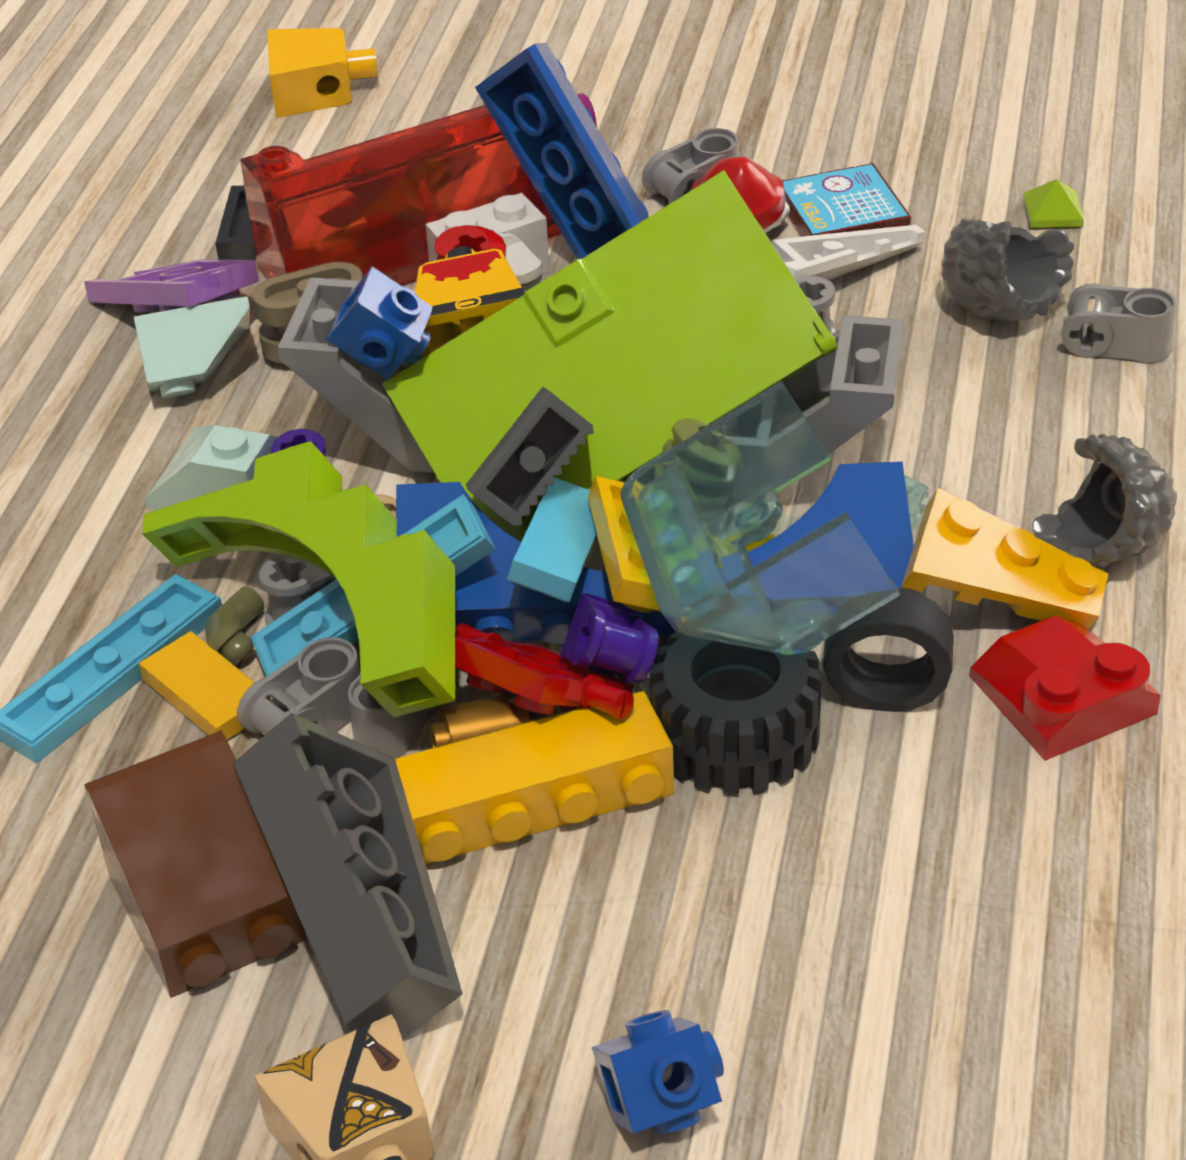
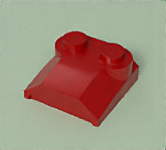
(1065, 684)

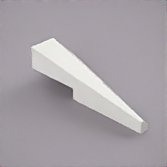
(845, 252)

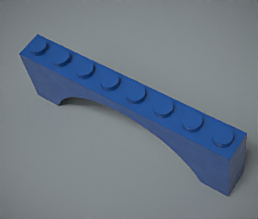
(490, 603)

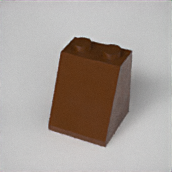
(192, 864)

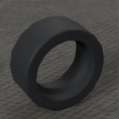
(896, 685)

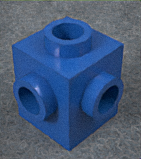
(381, 324)
(659, 1073)

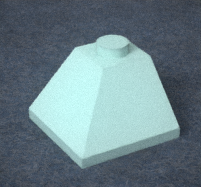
(189, 343)
(209, 462)

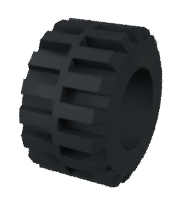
(736, 711)

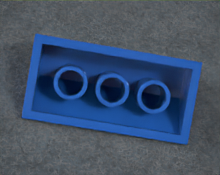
(561, 150)

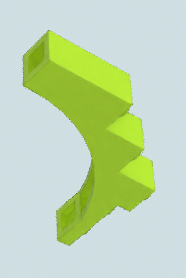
(393, 583)

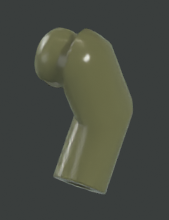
(225, 625)

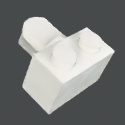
(517, 223)

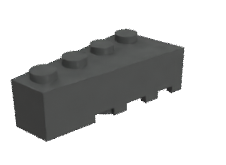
(352, 871)

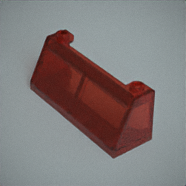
(377, 195)

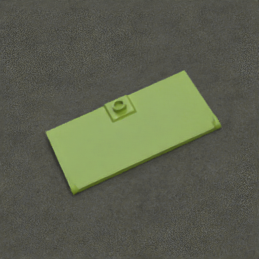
(633, 337)

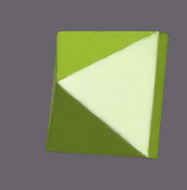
(1053, 206)

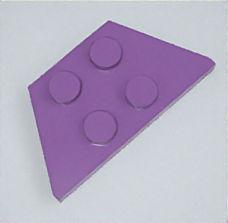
(176, 285)

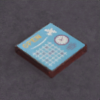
(843, 202)

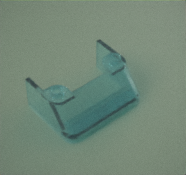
(716, 496)

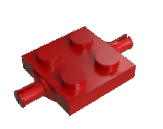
(537, 675)

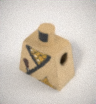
(348, 1100)

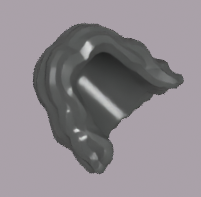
(1005, 269)
(1118, 508)

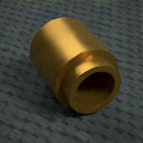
(476, 719)

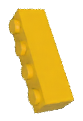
(535, 778)

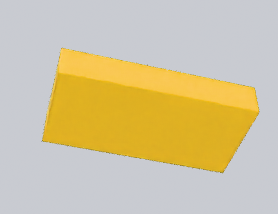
(198, 683)

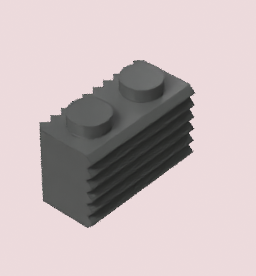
(529, 456)

